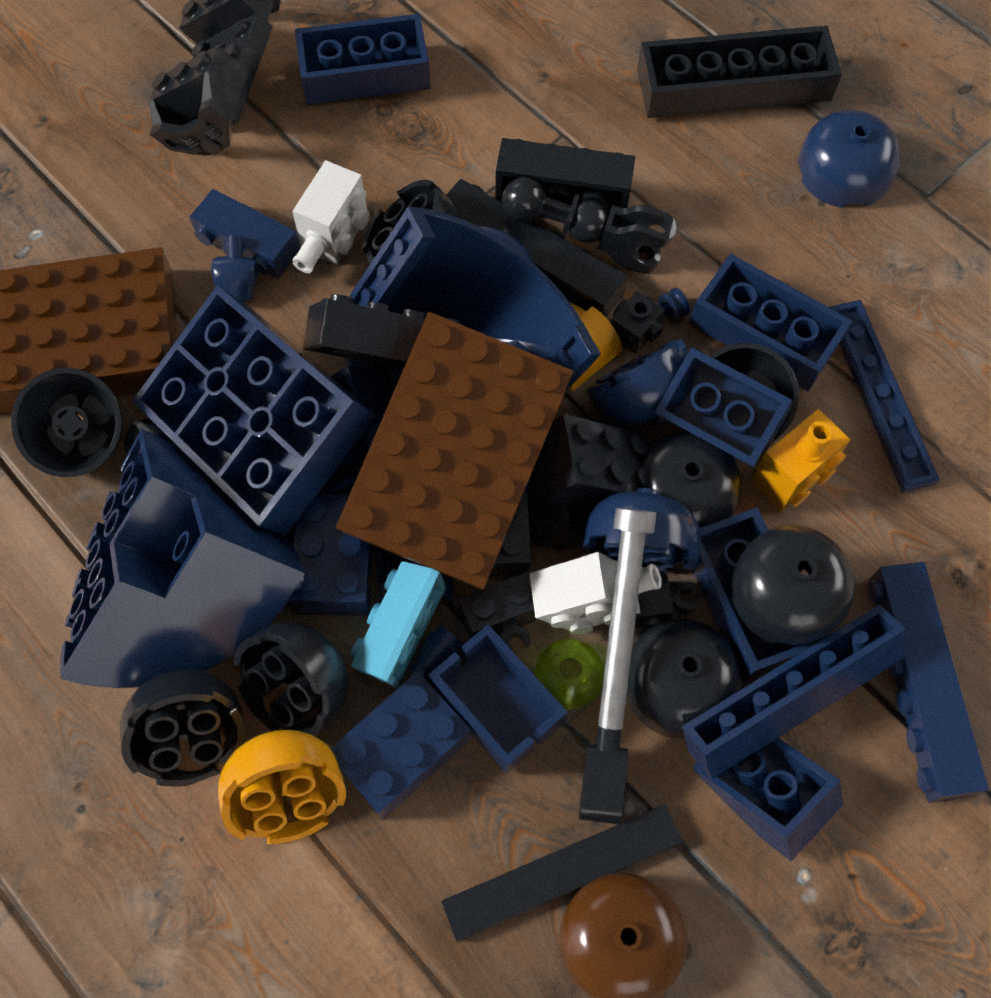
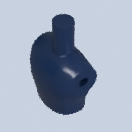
(234, 272)

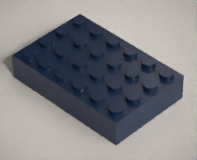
(253, 411)

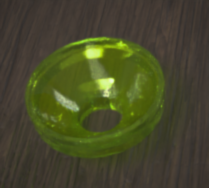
(571, 692)

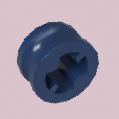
(674, 304)

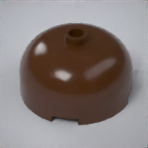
(593, 944)

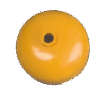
(275, 767)

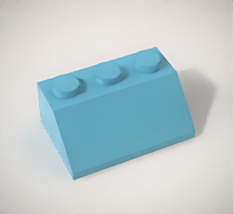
(398, 623)

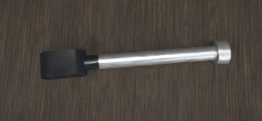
(606, 761)

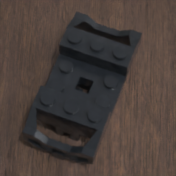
(218, 77)

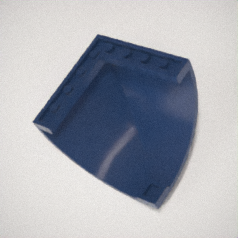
(475, 278)

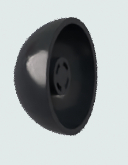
(764, 367)
(48, 419)

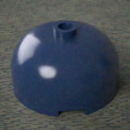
(849, 158)
(636, 388)
(674, 537)

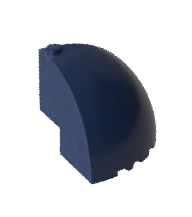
(171, 575)

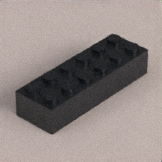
(738, 71)

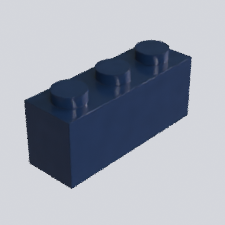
(262, 237)

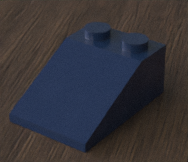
(779, 795)

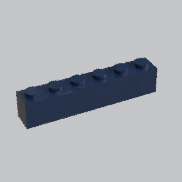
(929, 687)
(795, 691)

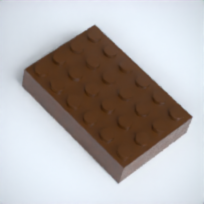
(89, 315)
(454, 450)

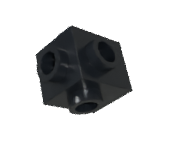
(637, 321)

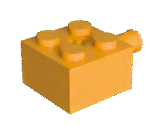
(800, 461)

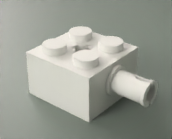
(329, 216)
(582, 592)

